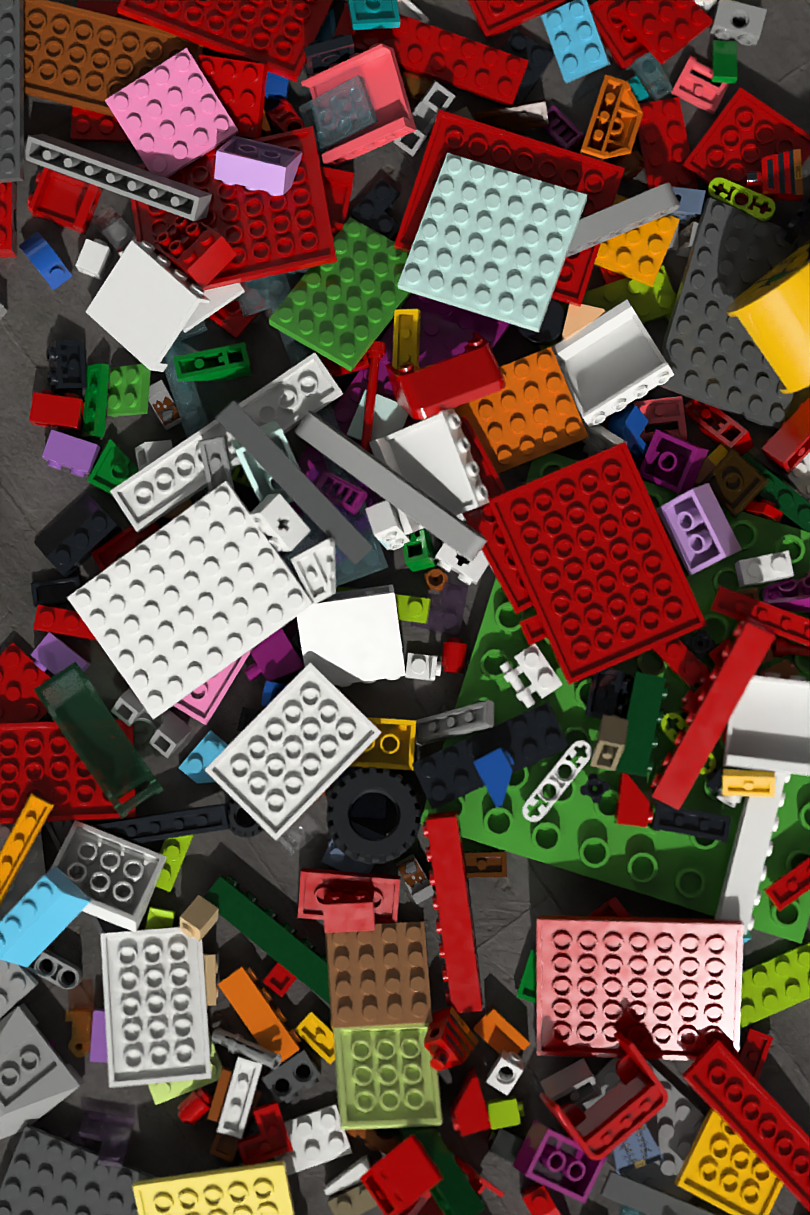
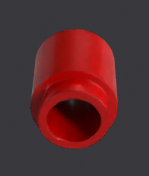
(454, 655)
(195, 1106)

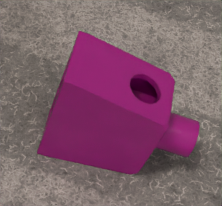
(274, 658)

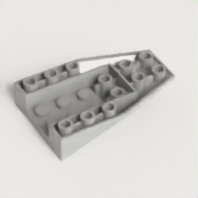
(30, 1073)

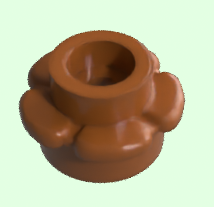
(431, 574)

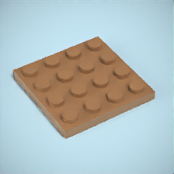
(379, 976)

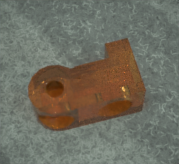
(81, 1030)

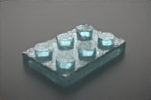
(339, 112)

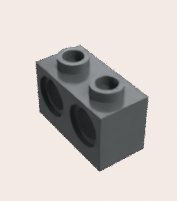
(288, 1070)

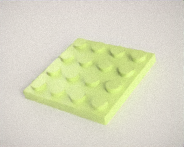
(385, 1077)

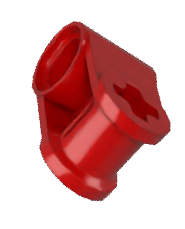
(284, 117)

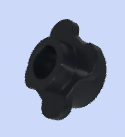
(699, 651)
(602, 786)

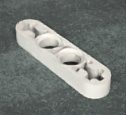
(554, 779)

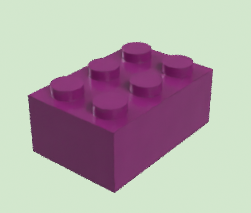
(557, 1162)

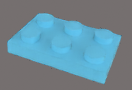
(575, 39)

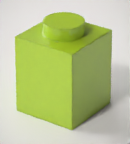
(504, 1112)

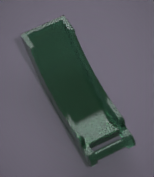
(97, 738)

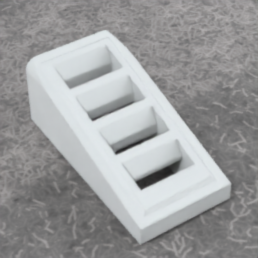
(349, 1177)

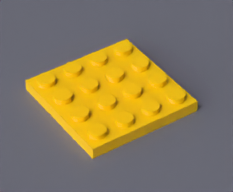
(727, 1171)

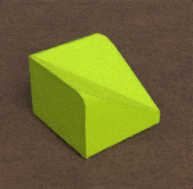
(160, 918)

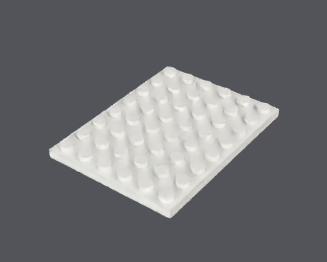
(190, 600)

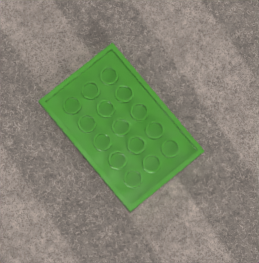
(346, 302)

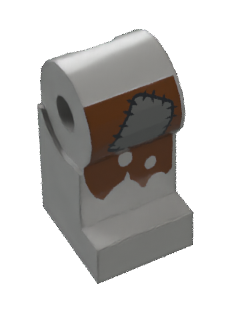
(163, 405)
(415, 879)

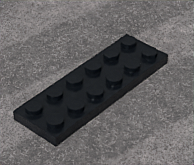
(526, 738)

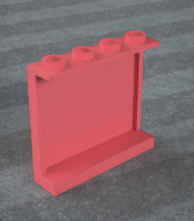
(387, 95)

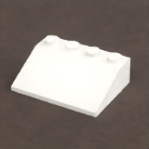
(111, 873)

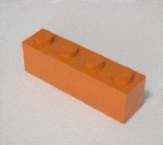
(258, 1013)

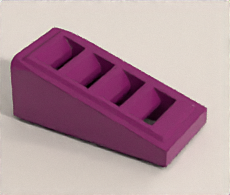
(573, 140)
(357, 501)

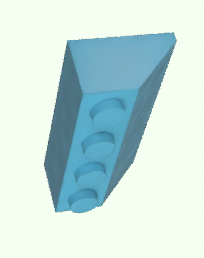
(40, 917)

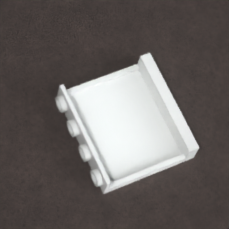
(145, 303)
(610, 363)
(437, 462)
(353, 636)
(771, 726)

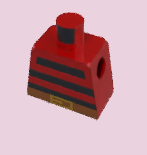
(779, 176)
(448, 1039)

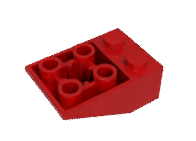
(194, 249)
(401, 1177)

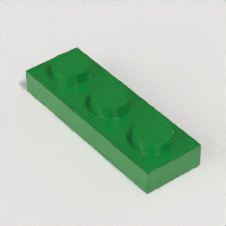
(95, 401)

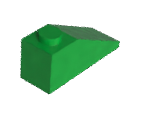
(213, 364)
(419, 551)

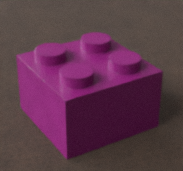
(672, 462)

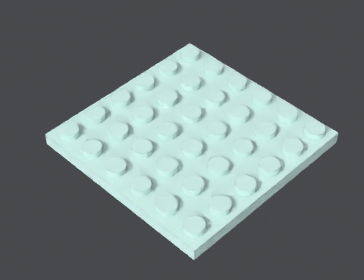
(492, 242)

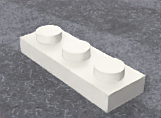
(239, 1097)

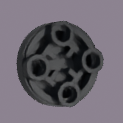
(550, 328)

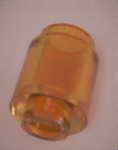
(416, 84)

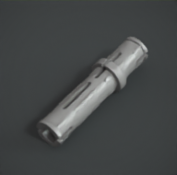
(237, 1044)

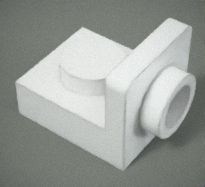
(422, 667)

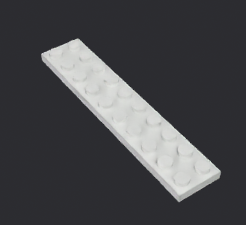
(181, 470)

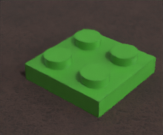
(128, 390)

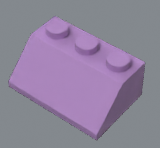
(257, 165)
(698, 529)

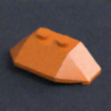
(613, 120)

